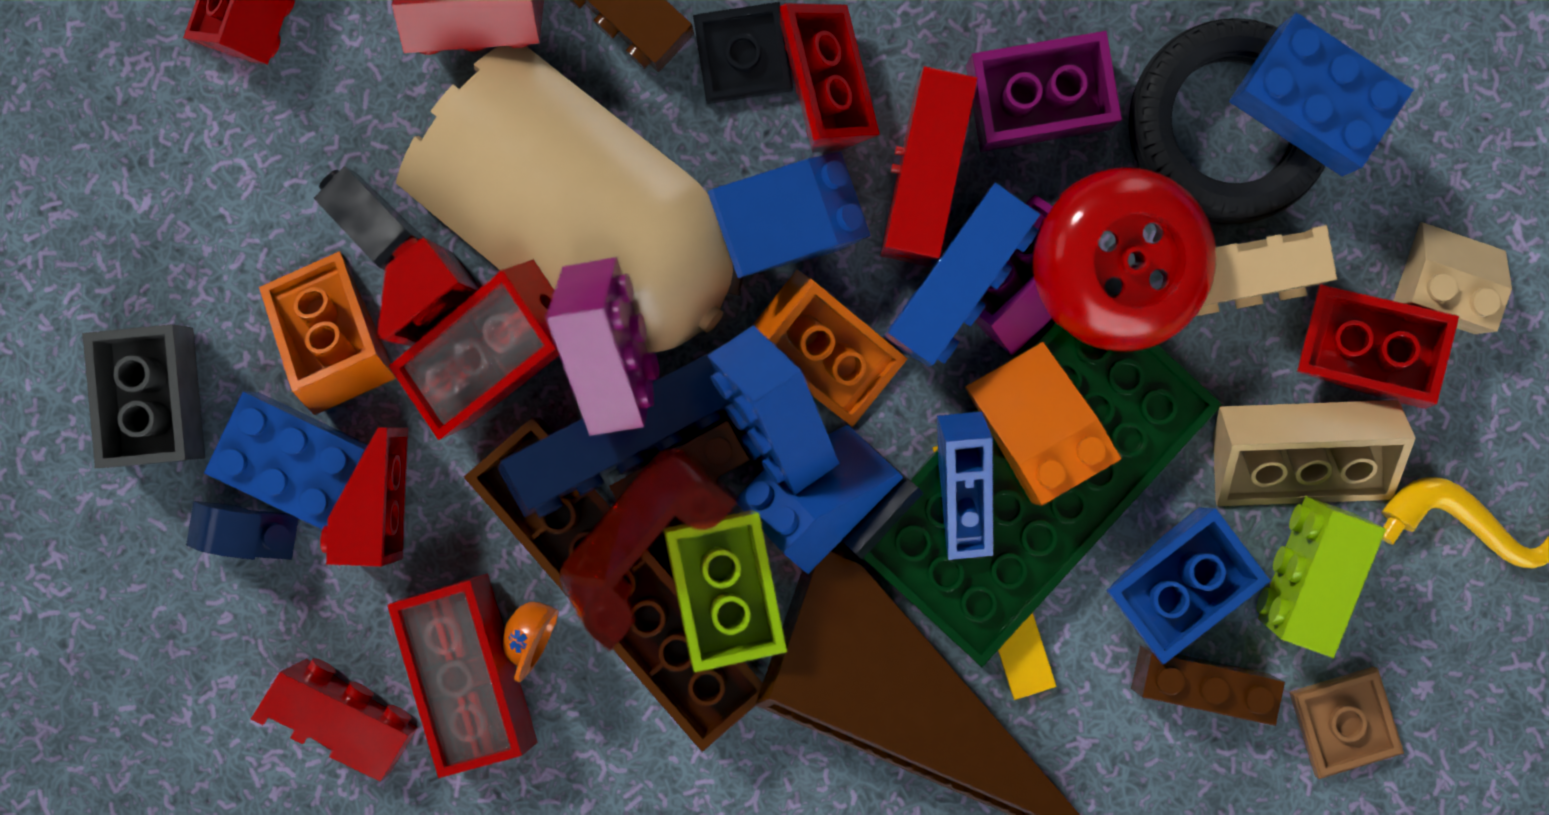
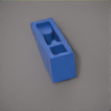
(966, 484)

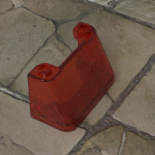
(595, 570)

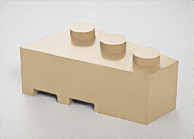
(1270, 266)

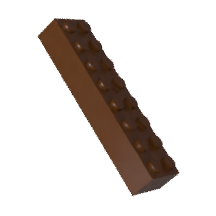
(655, 644)

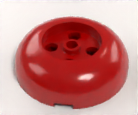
(1074, 269)

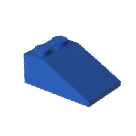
(789, 214)
(824, 512)
(1187, 583)

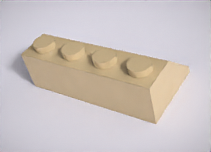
(1310, 451)

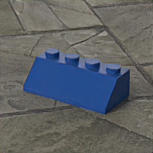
(962, 276)

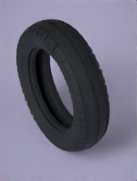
(1154, 138)

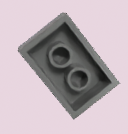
(143, 396)

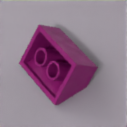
(1015, 308)

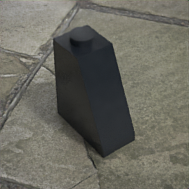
(364, 215)

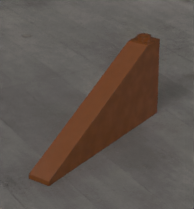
(882, 688)

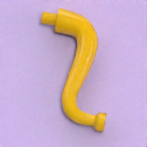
(1421, 495)

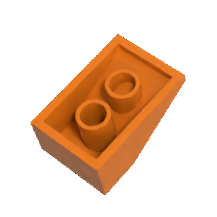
(325, 334)
(832, 347)
(1042, 424)

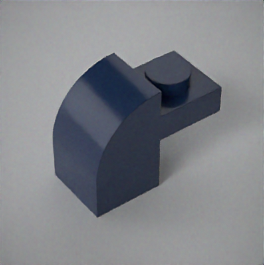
(241, 532)

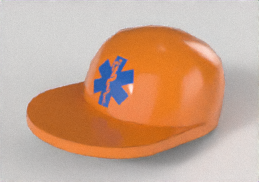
(528, 635)

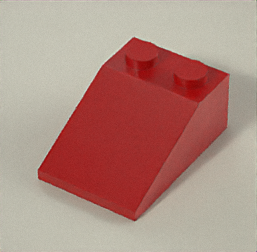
(1378, 346)
(370, 512)

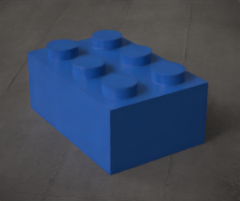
(1321, 95)
(773, 410)
(285, 458)

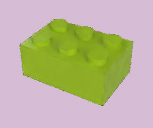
(1319, 575)
(725, 591)

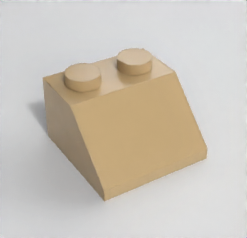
(1456, 278)

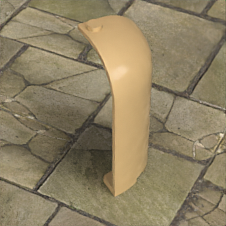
(553, 177)

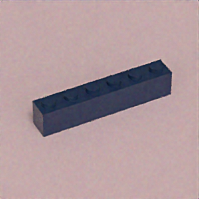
(578, 460)

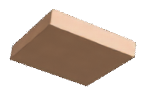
(1346, 722)

